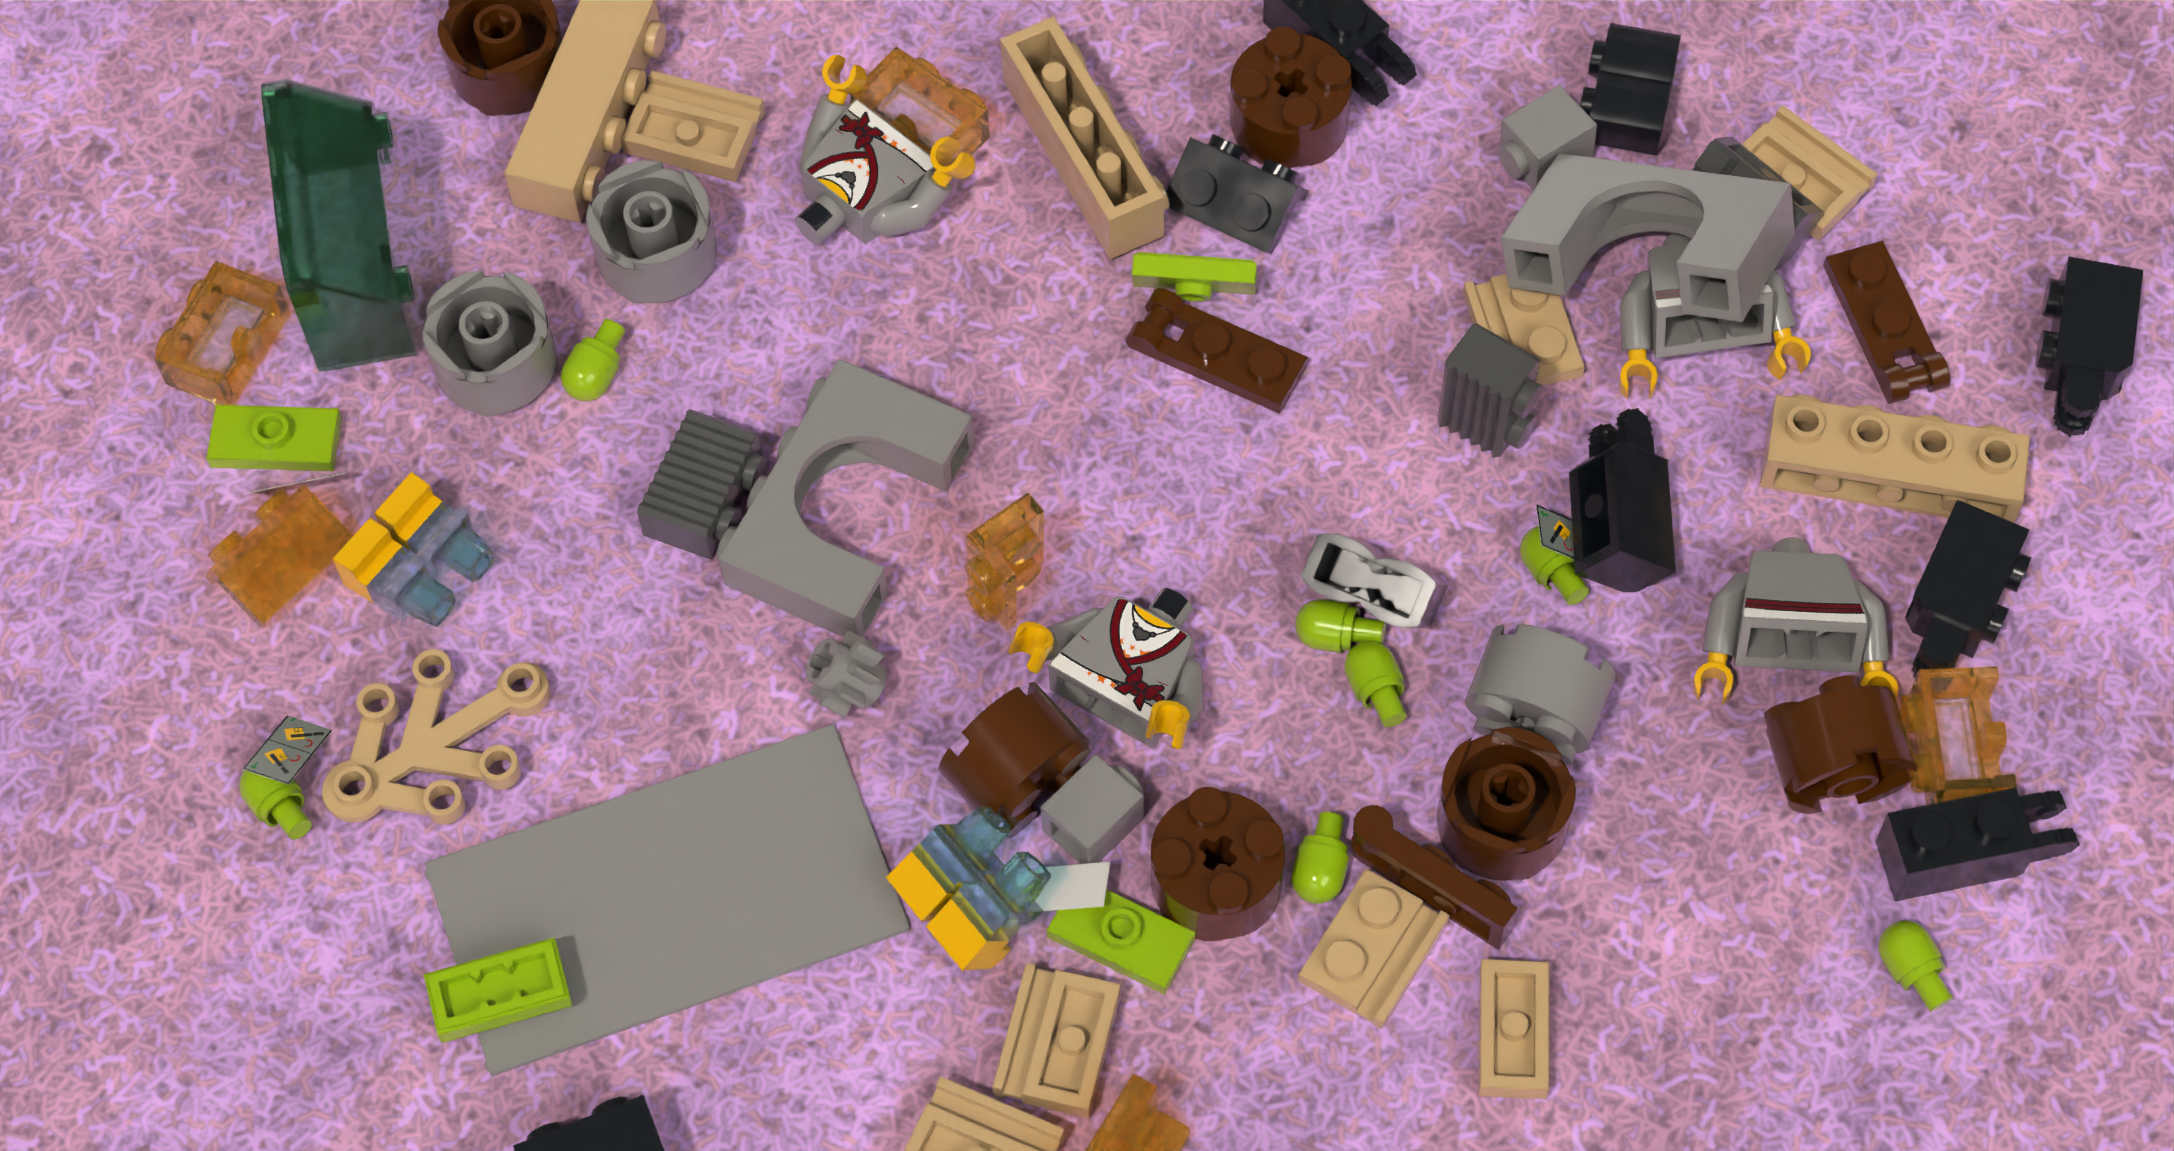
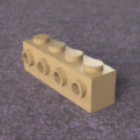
(584, 106)
(1083, 137)
(1892, 458)

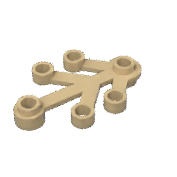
(428, 745)

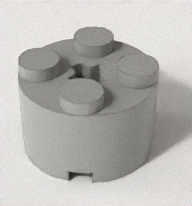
(652, 232)
(489, 342)
(1540, 686)

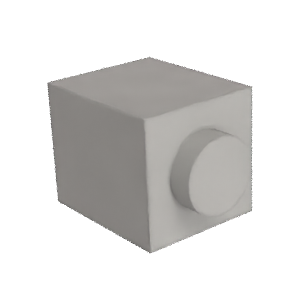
(1541, 131)
(1093, 810)

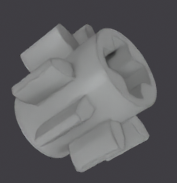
(846, 673)

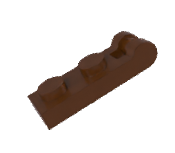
(1885, 321)
(1217, 351)
(1432, 877)

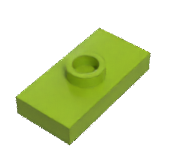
(1194, 276)
(274, 438)
(1125, 939)
(497, 990)

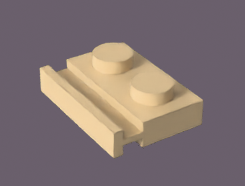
(693, 126)
(1812, 165)
(1530, 322)
(1373, 948)
(1057, 1040)
(974, 1122)

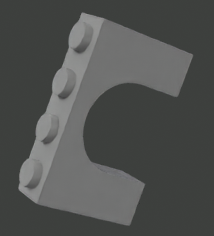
(1586, 202)
(847, 422)

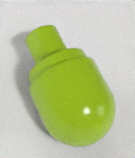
(593, 363)
(1549, 564)
(1334, 625)
(1376, 674)
(279, 799)
(1321, 861)
(1914, 960)

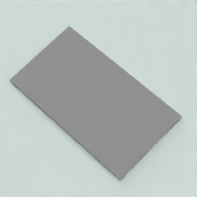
(676, 892)

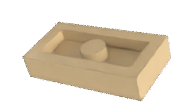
(1513, 1029)

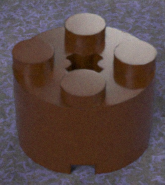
(499, 51)
(1290, 99)
(1840, 745)
(1016, 755)
(1213, 830)
(1497, 838)

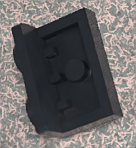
(1233, 194)

